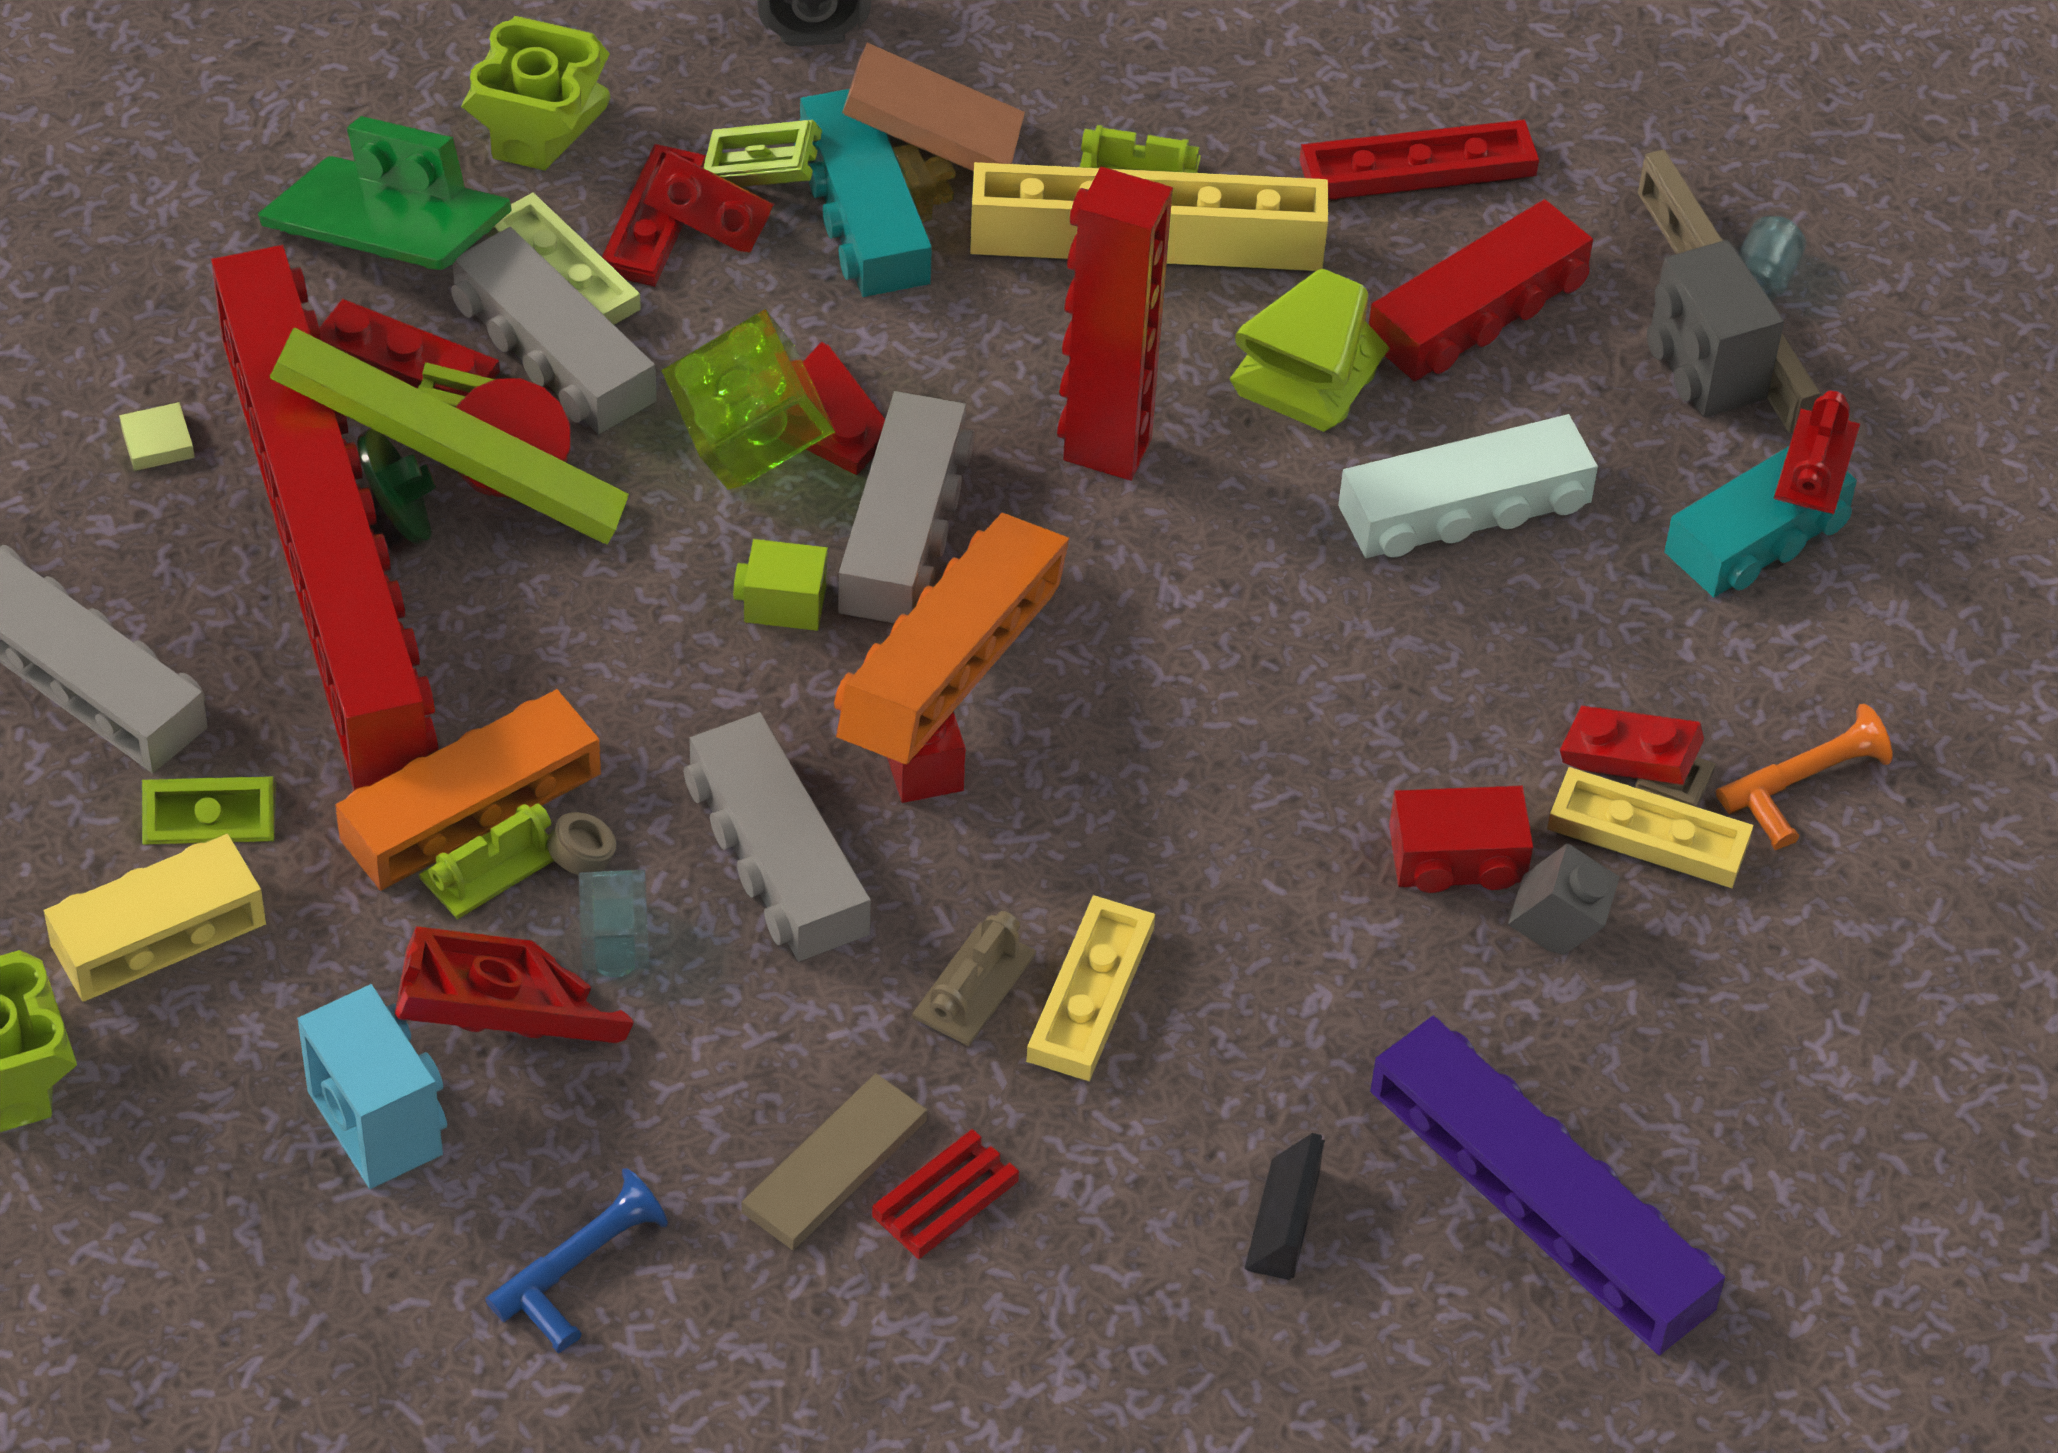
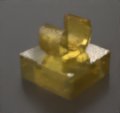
(925, 180)

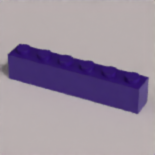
(1548, 1184)

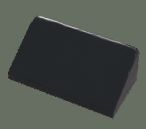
(1286, 1209)

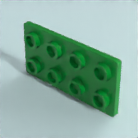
(393, 201)

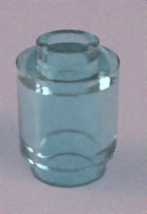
(1773, 253)

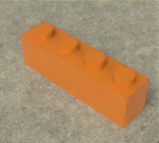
(467, 788)

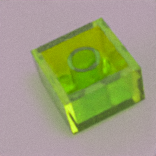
(747, 401)

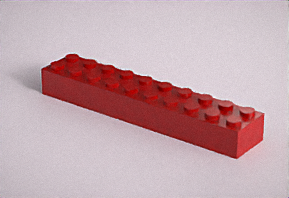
(325, 526)

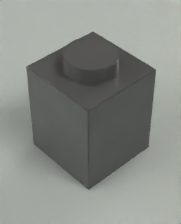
(1563, 900)

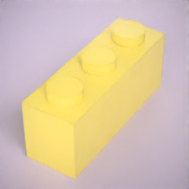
(155, 917)

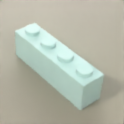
(1467, 487)

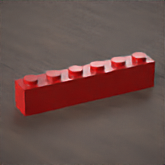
(1114, 321)

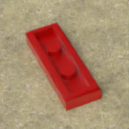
(643, 233)

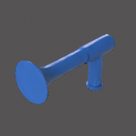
(526, 1289)

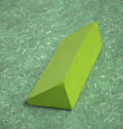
(208, 808)

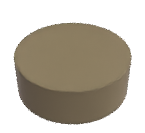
(581, 843)

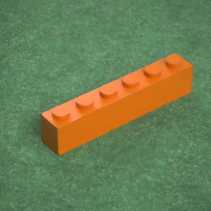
(950, 638)

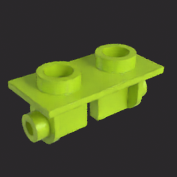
(1119, 151)
(491, 861)

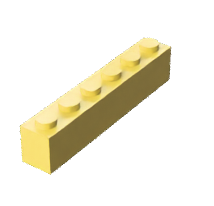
(1211, 219)

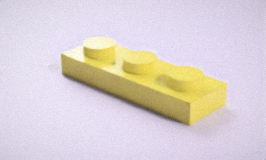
(1650, 827)
(1090, 988)

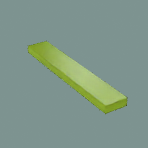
(449, 436)

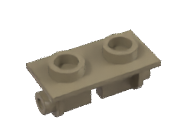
(976, 979)

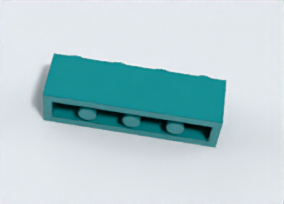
(865, 201)

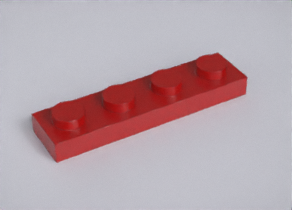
(1422, 159)

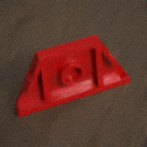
(499, 986)

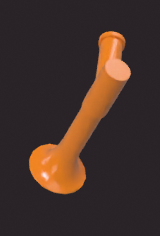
(1755, 790)

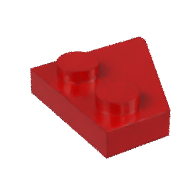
(849, 409)

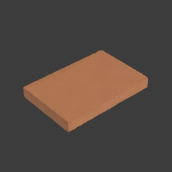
(931, 110)

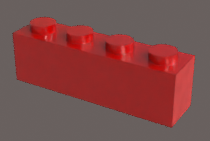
(1481, 290)

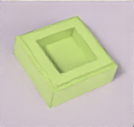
(156, 436)

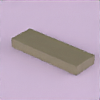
(834, 1161)

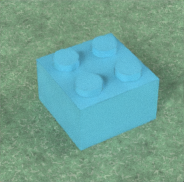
(372, 1085)

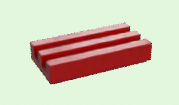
(984, 1160)

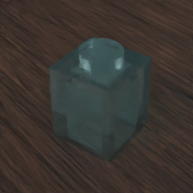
(613, 922)

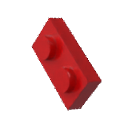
(1632, 744)

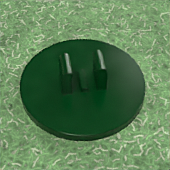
(397, 484)

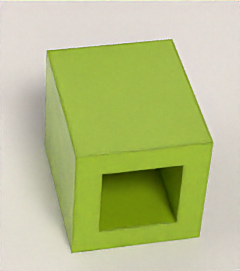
(783, 584)

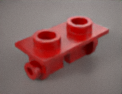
(708, 203)
(1818, 455)

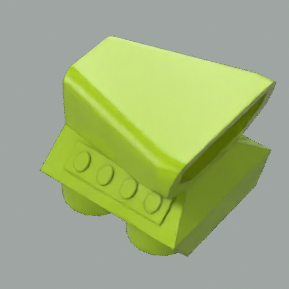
(537, 90)
(1310, 351)
(32, 1041)

